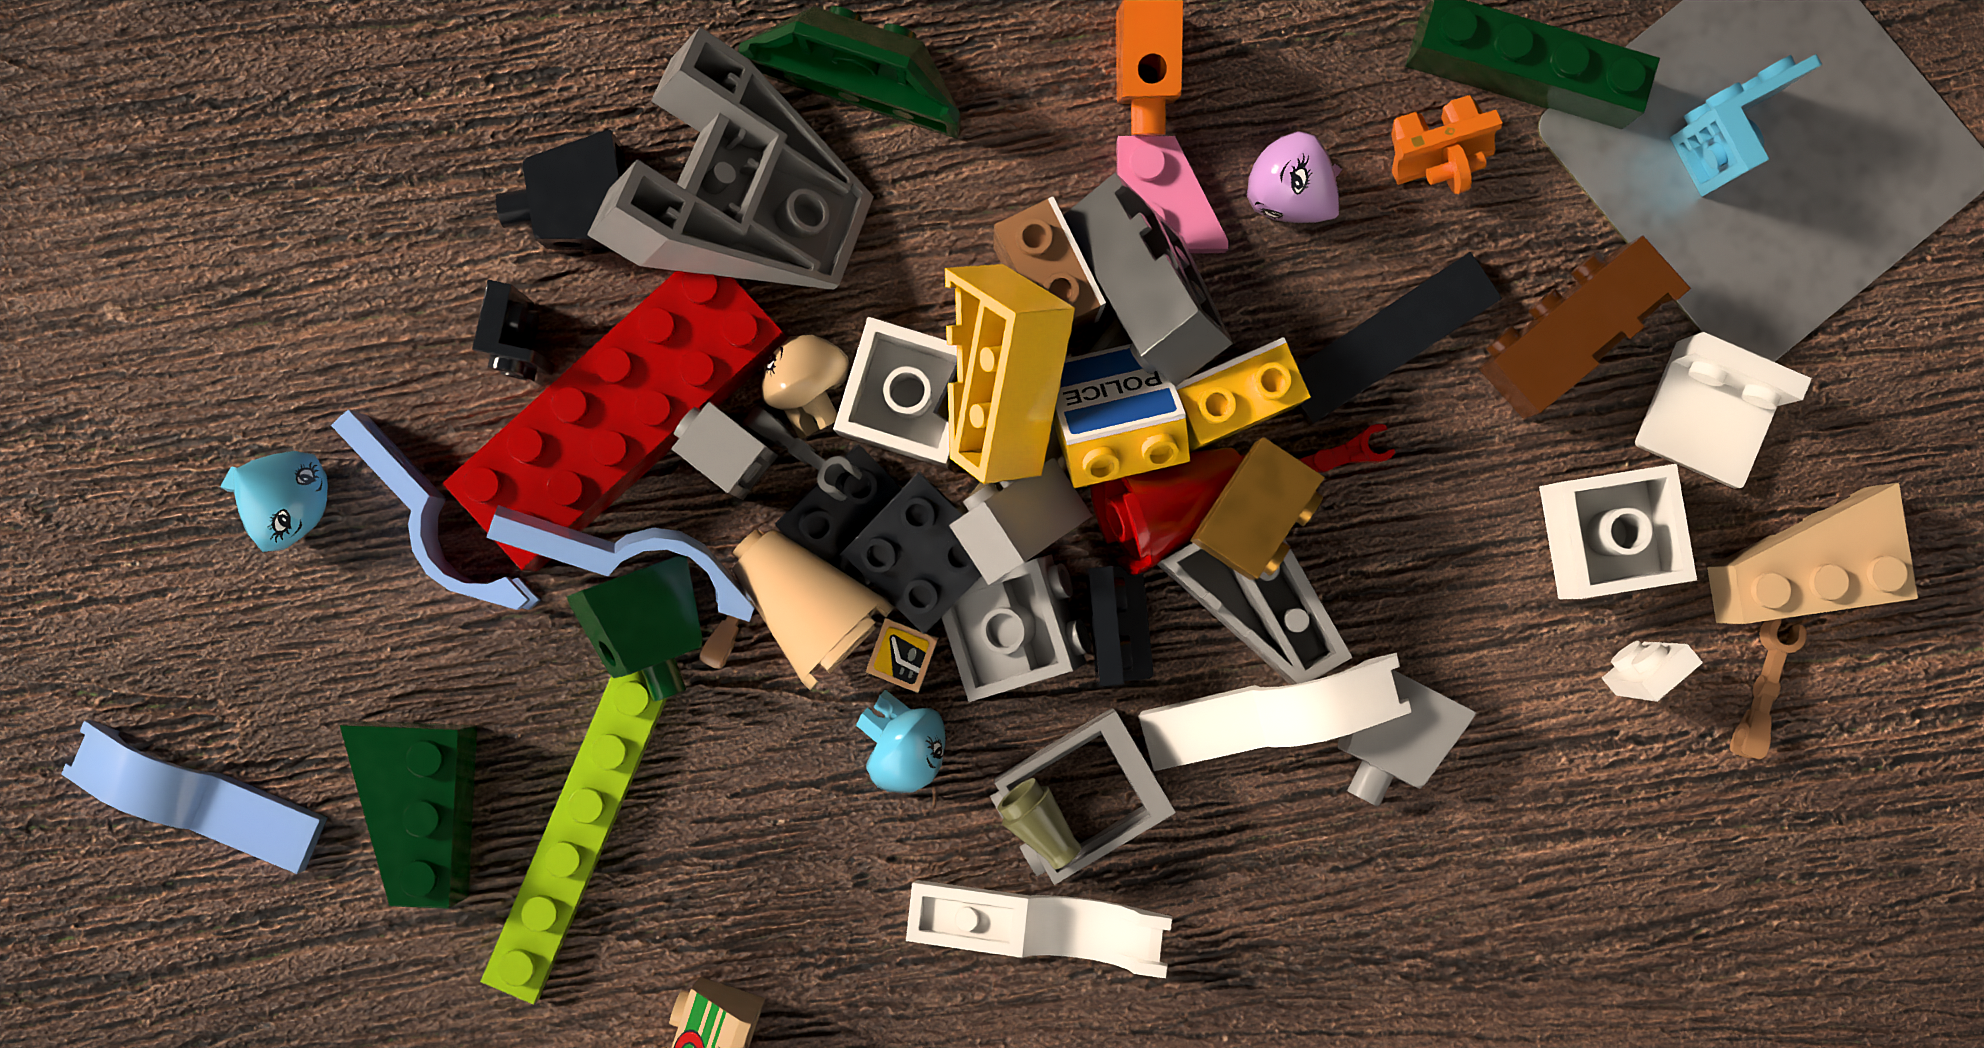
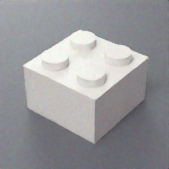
(896, 391)
(1618, 532)

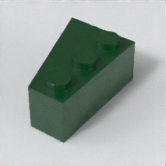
(417, 806)

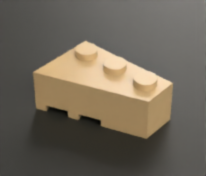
(1825, 563)

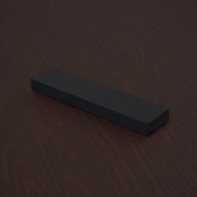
(1395, 336)

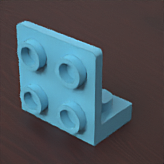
(1719, 137)

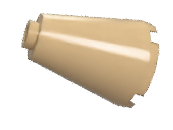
(806, 602)

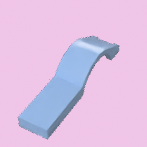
(425, 508)
(604, 556)
(194, 800)

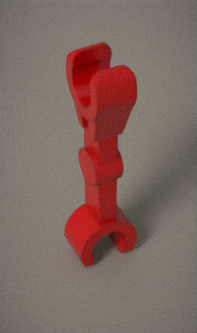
(1353, 451)

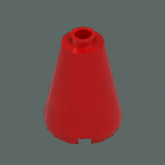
(1161, 508)

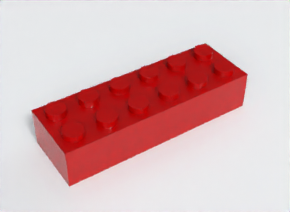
(618, 407)

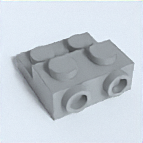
(1016, 629)

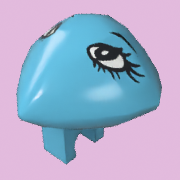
(279, 497)
(907, 745)

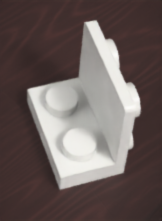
(1716, 407)

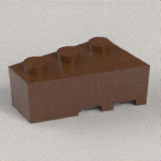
(1580, 325)

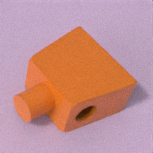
(1151, 36)

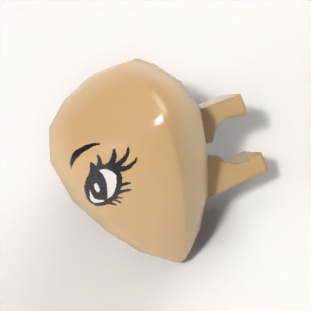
(798, 381)

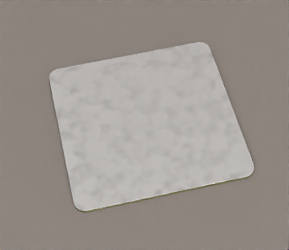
(1852, 178)

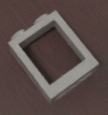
(1154, 801)

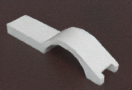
(1273, 715)
(1037, 926)

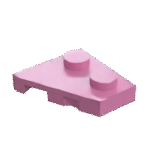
(1166, 181)

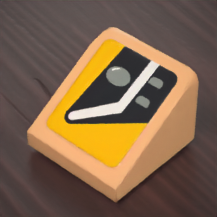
(902, 655)

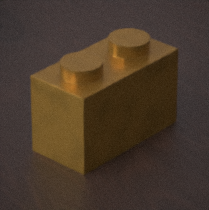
(1259, 510)

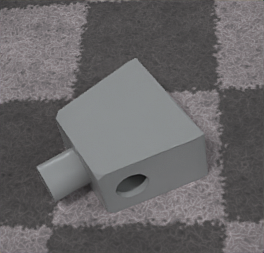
(1406, 745)

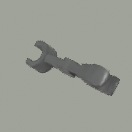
(778, 434)

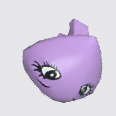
(1295, 181)

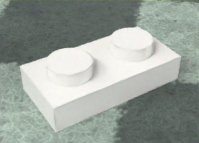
(1650, 669)

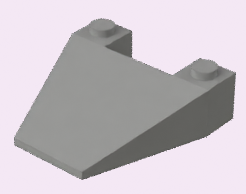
(755, 193)

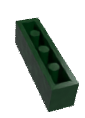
(1532, 62)

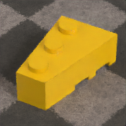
(1008, 371)

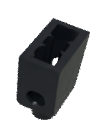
(565, 191)

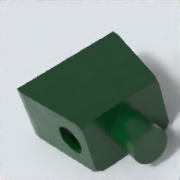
(643, 623)

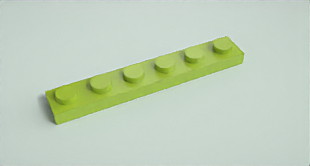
(574, 839)

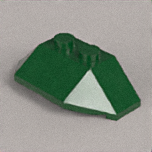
(857, 65)

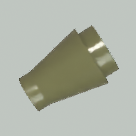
(1038, 821)

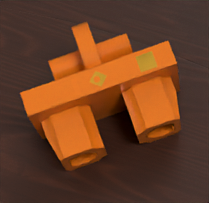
(1447, 151)

